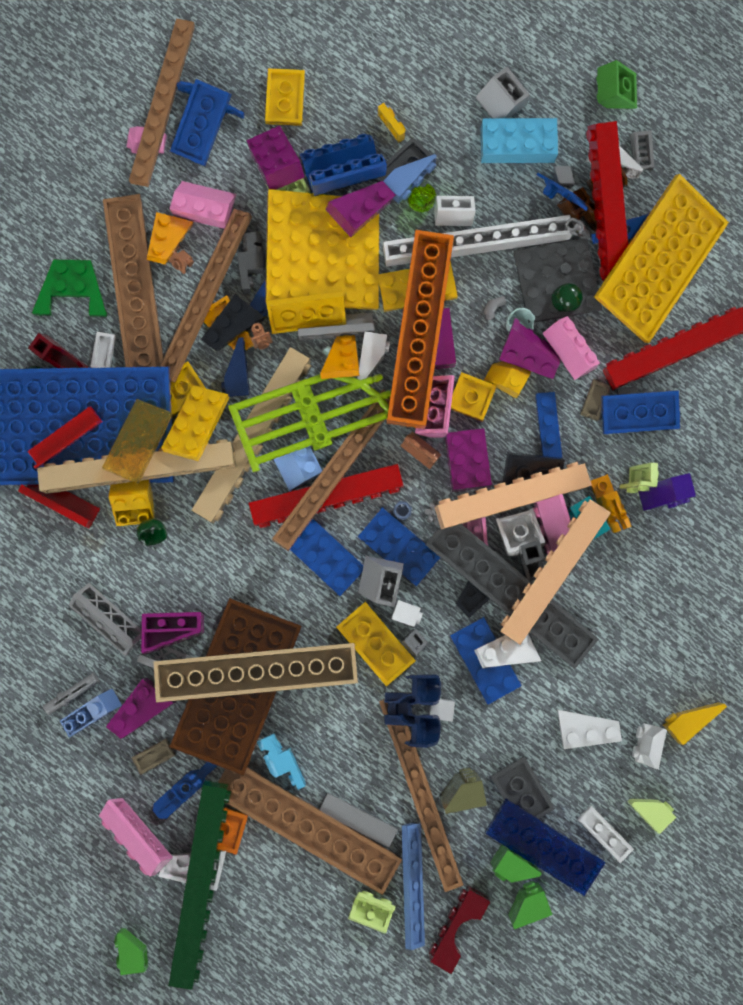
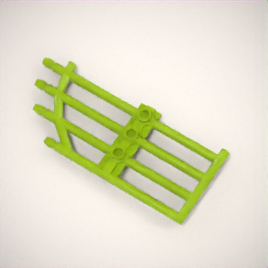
(310, 415)

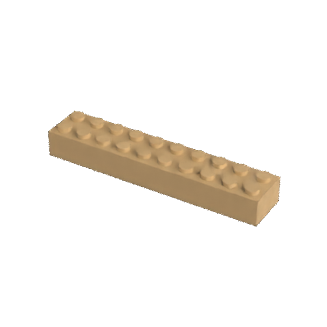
(255, 672)

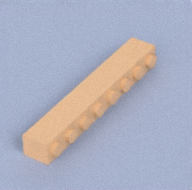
(512, 496)
(555, 571)

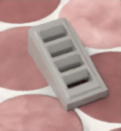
(647, 135)

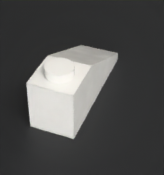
(372, 353)

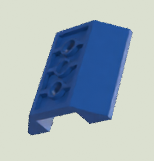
(342, 164)

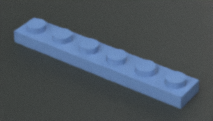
(413, 886)

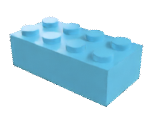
(519, 140)

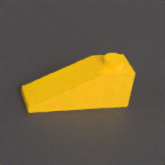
(688, 723)

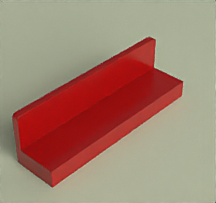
(64, 436)
(64, 503)

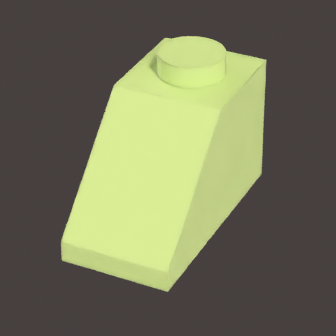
(654, 812)

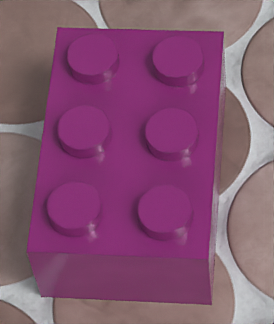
(275, 158)
(468, 460)

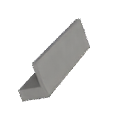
(356, 325)

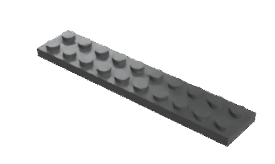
(505, 585)

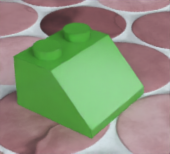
(616, 86)
(512, 866)
(529, 905)

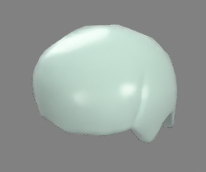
(522, 315)

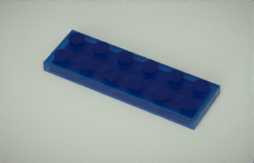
(544, 847)

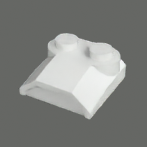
(519, 530)
(649, 745)

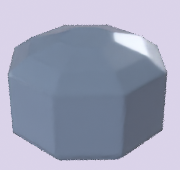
(402, 510)

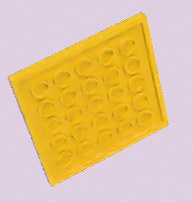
(315, 255)

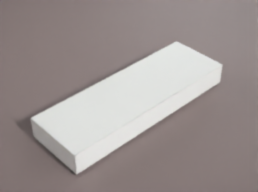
(605, 834)

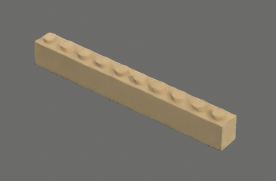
(90, 473)
(224, 481)

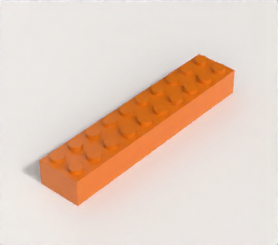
(420, 329)

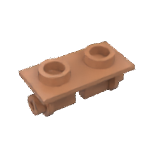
(181, 260)
(261, 338)
(420, 450)

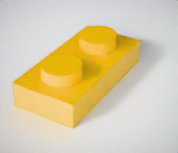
(388, 117)

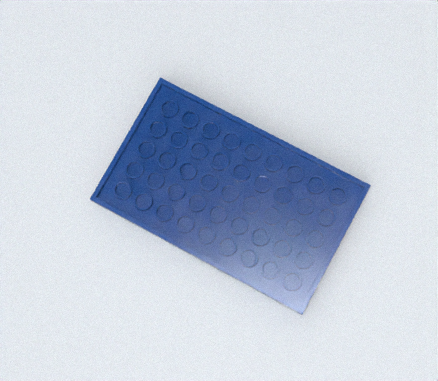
(45, 399)

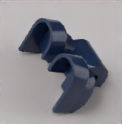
(426, 727)

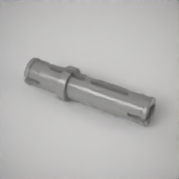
(578, 229)
(51, 706)

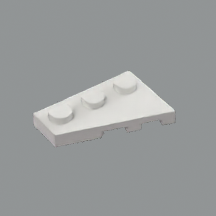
(507, 652)
(586, 730)
(178, 867)

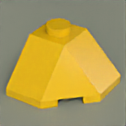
(507, 377)

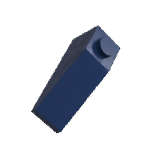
(236, 377)

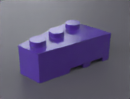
(669, 493)

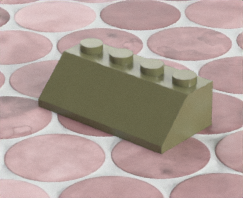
(463, 792)

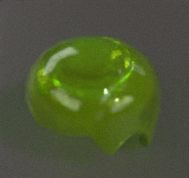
(422, 198)

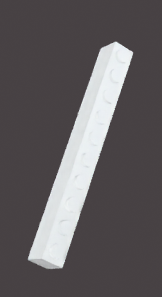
(488, 239)

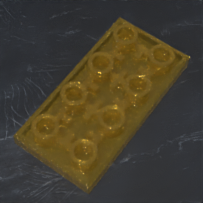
(137, 441)

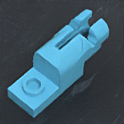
(281, 761)

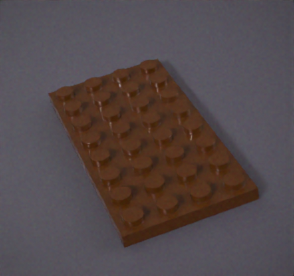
(228, 727)

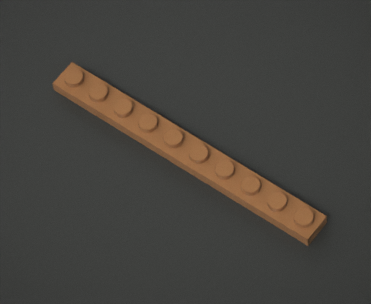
(162, 103)
(205, 292)
(327, 480)
(425, 805)

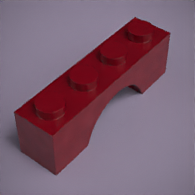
(54, 353)
(471, 906)

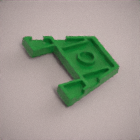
(70, 279)

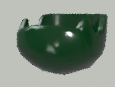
(567, 297)
(144, 532)

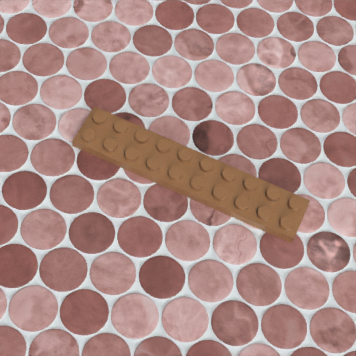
(133, 281)
(311, 829)

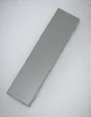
(358, 820)

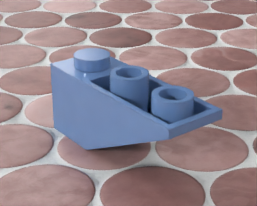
(408, 176)
(90, 712)

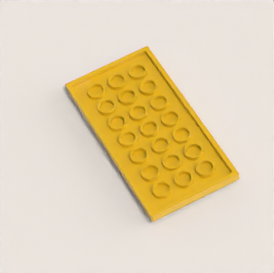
(661, 259)

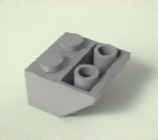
(503, 95)
(380, 580)

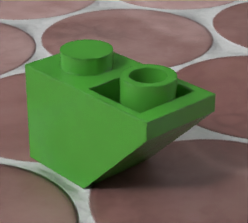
(131, 952)

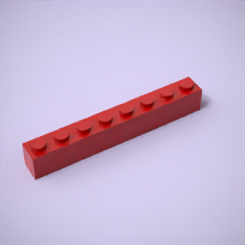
(607, 193)
(674, 349)
(349, 489)

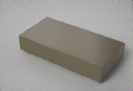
(593, 406)
(153, 756)

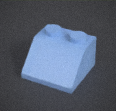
(298, 467)

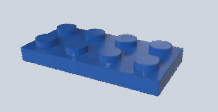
(200, 122)
(640, 412)
(399, 544)
(327, 558)
(491, 681)

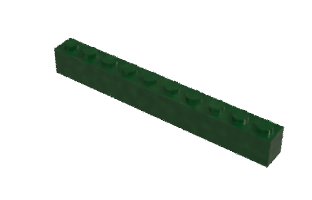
(198, 885)

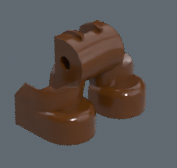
(576, 211)

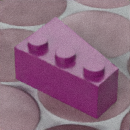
(360, 207)
(529, 351)
(167, 629)
(137, 709)

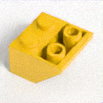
(131, 502)

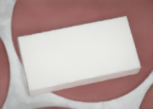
(103, 350)

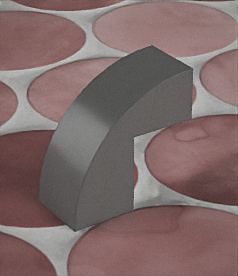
(531, 558)

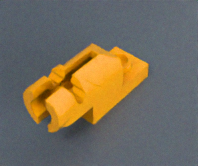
(610, 501)

